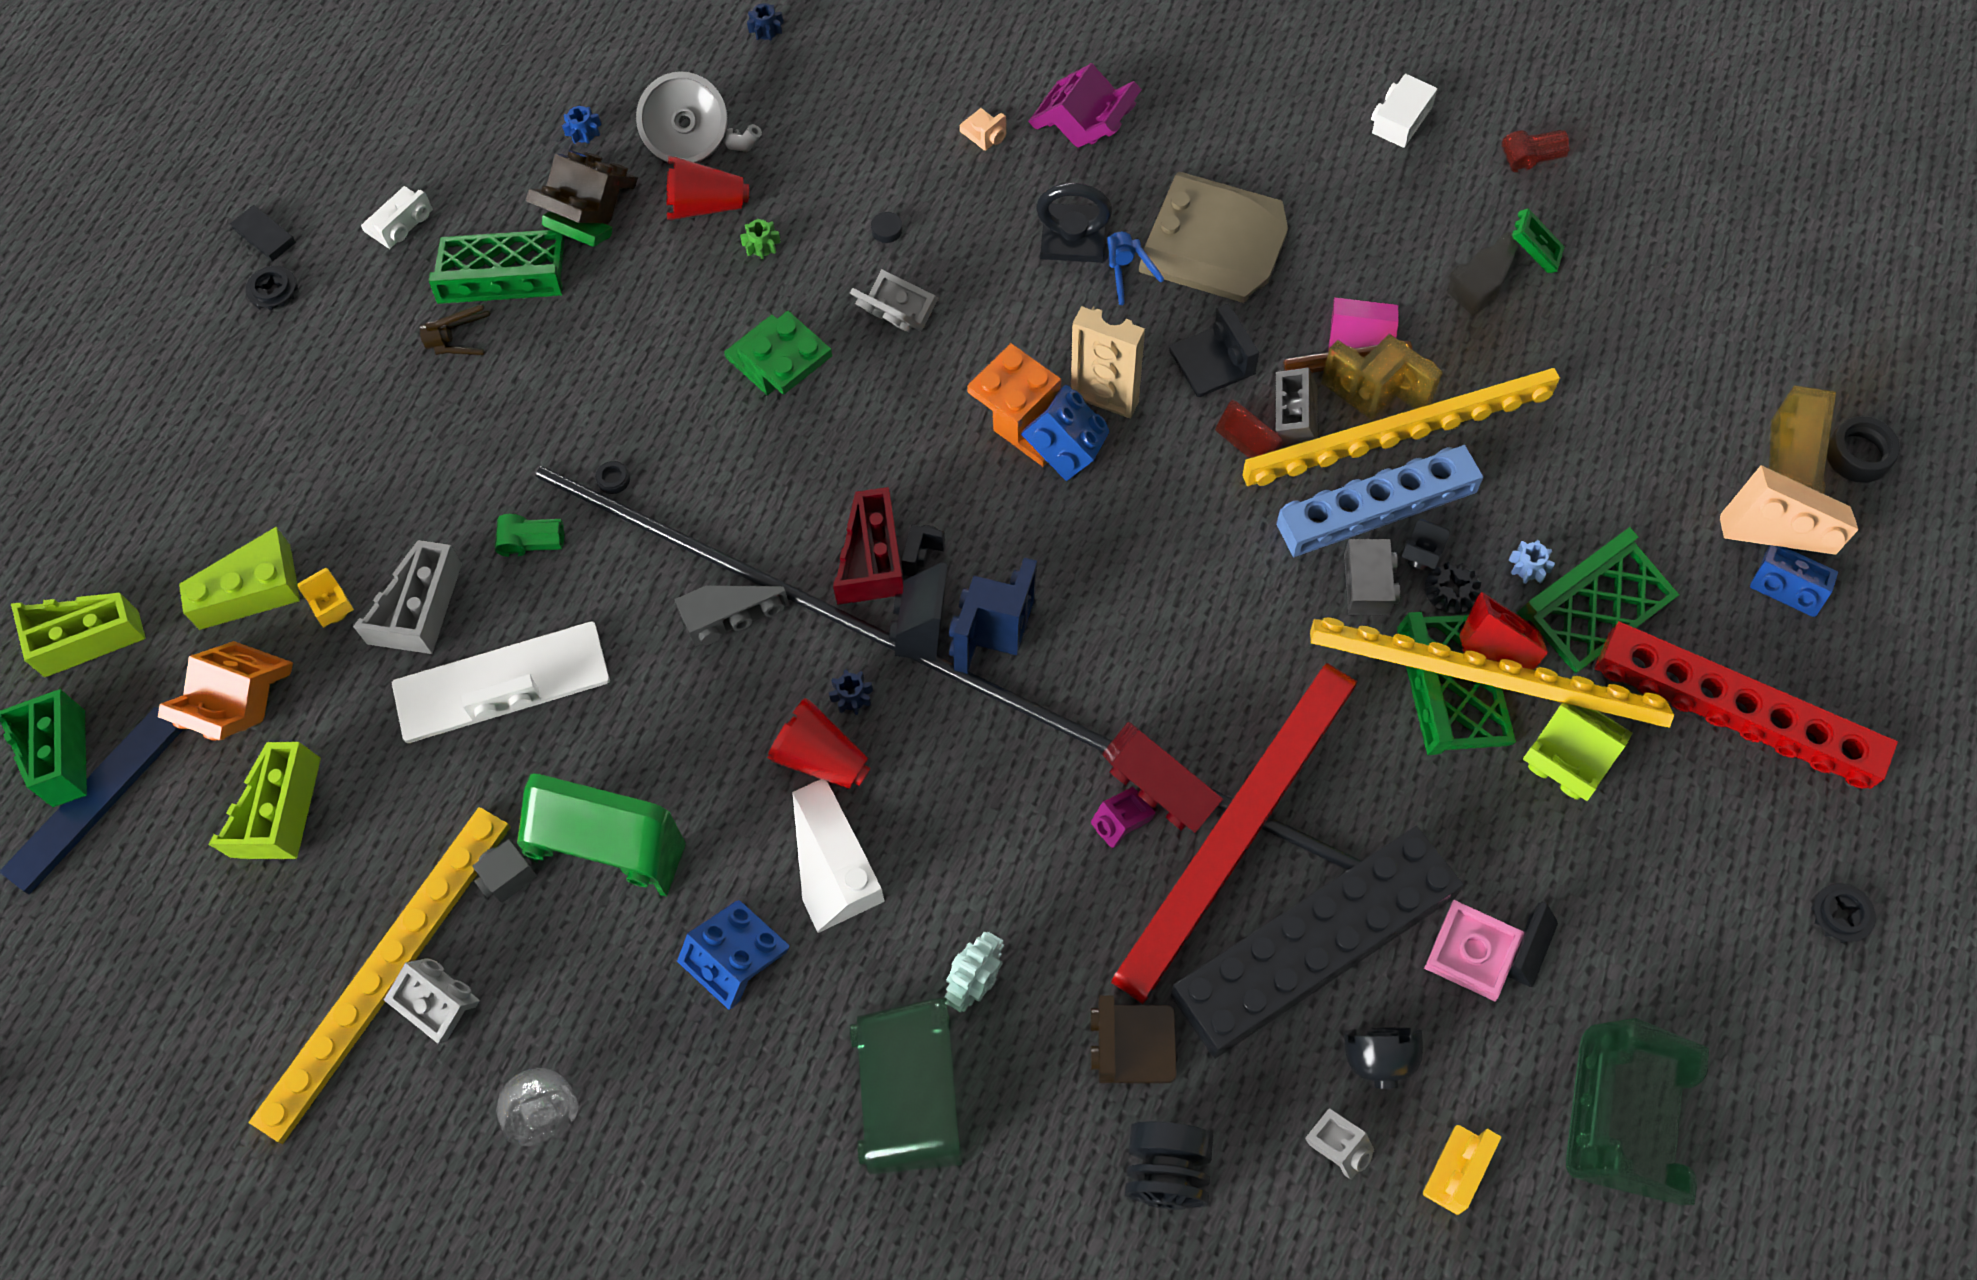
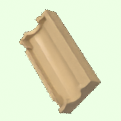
(1107, 362)

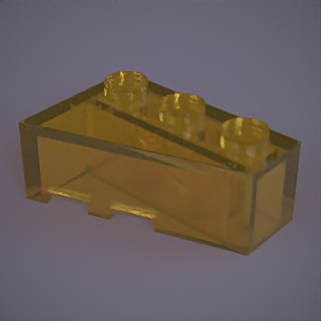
(1802, 436)

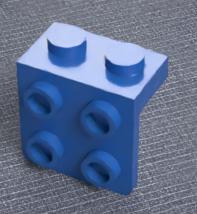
(1067, 433)

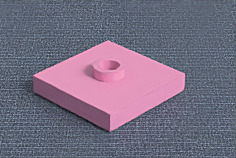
(1474, 950)

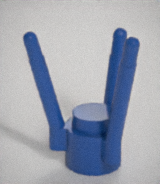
(1121, 252)

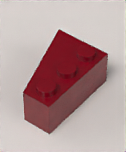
(870, 552)
(1160, 778)

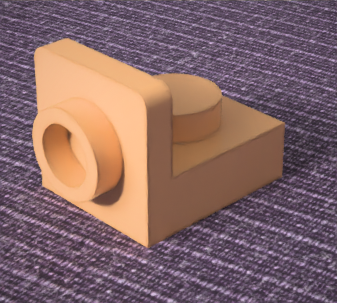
(984, 128)

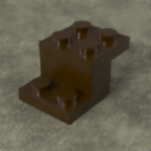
(582, 187)

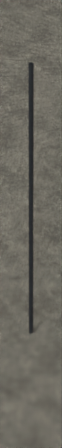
(882, 637)

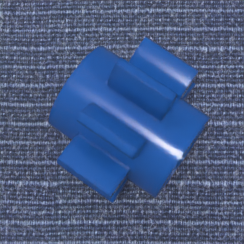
(581, 124)

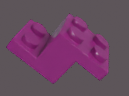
(1085, 106)

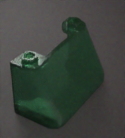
(907, 1088)
(1631, 1108)

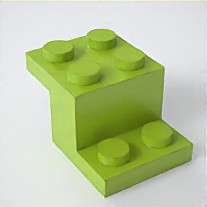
(1577, 749)

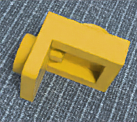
(325, 597)

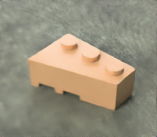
(1787, 515)

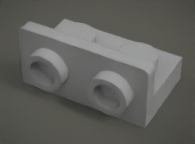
(430, 998)

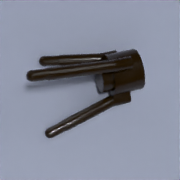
(438, 333)

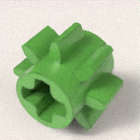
(760, 238)

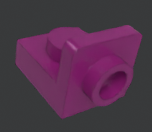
(1121, 815)

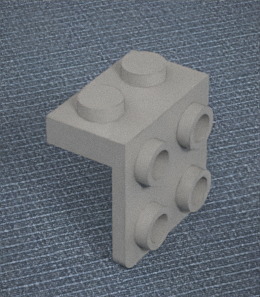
(897, 302)

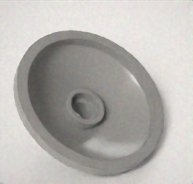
(673, 99)

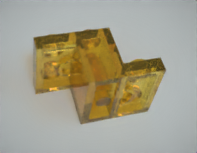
(1382, 375)

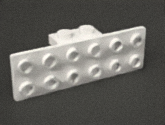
(500, 682)

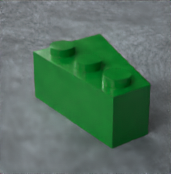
(49, 745)

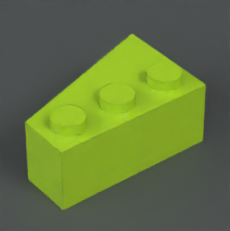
(242, 583)
(73, 632)
(274, 805)

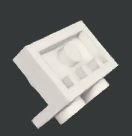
(398, 217)

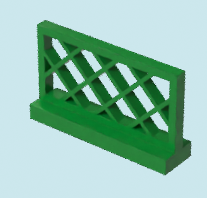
(500, 279)
(1588, 573)
(1429, 697)

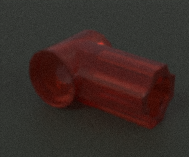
(1527, 150)

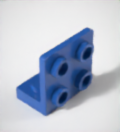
(730, 952)

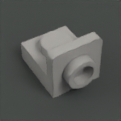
(1341, 1143)

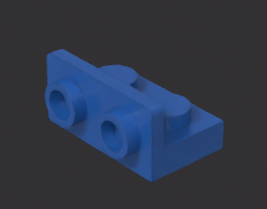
(1794, 580)

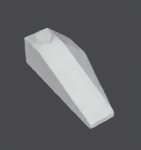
(831, 862)

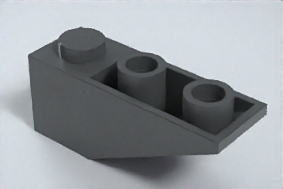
(720, 609)

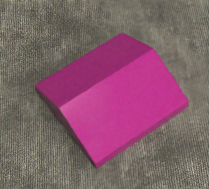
(1362, 322)

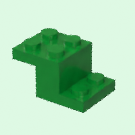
(778, 353)

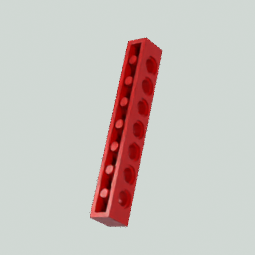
(1869, 749)

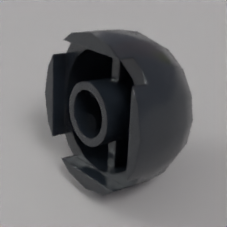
(1384, 1054)

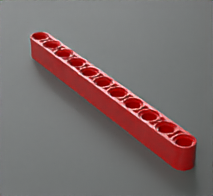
(1233, 833)

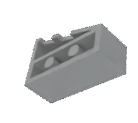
(414, 602)

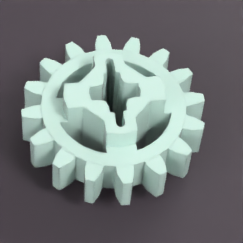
(974, 971)

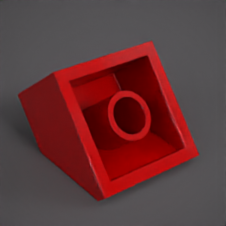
(1501, 634)

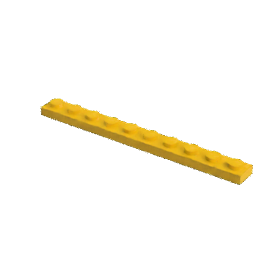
(1390, 430)
(1502, 674)
(369, 987)

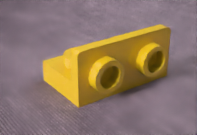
(1461, 1168)

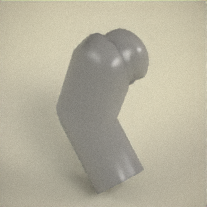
(743, 142)

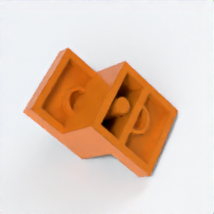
(1017, 393)
(225, 690)

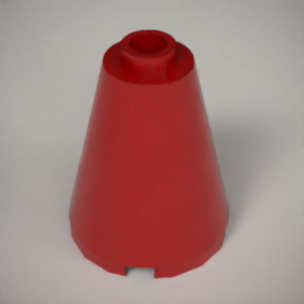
(702, 190)
(818, 748)

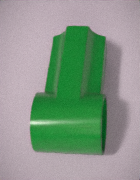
(520, 535)

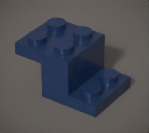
(993, 615)

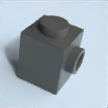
(502, 871)

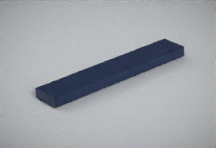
(78, 816)

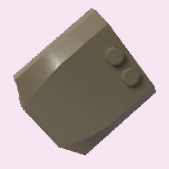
(1216, 237)

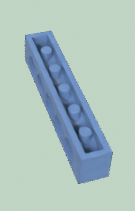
(1459, 480)

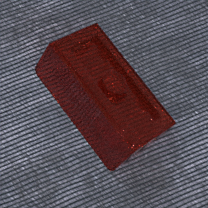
(1247, 431)

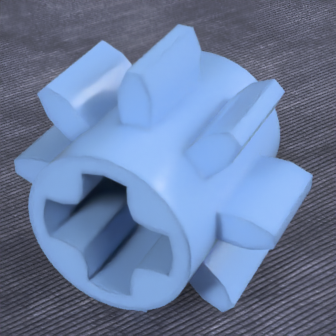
(1531, 570)

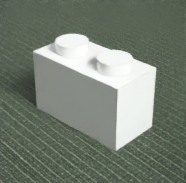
(1403, 110)

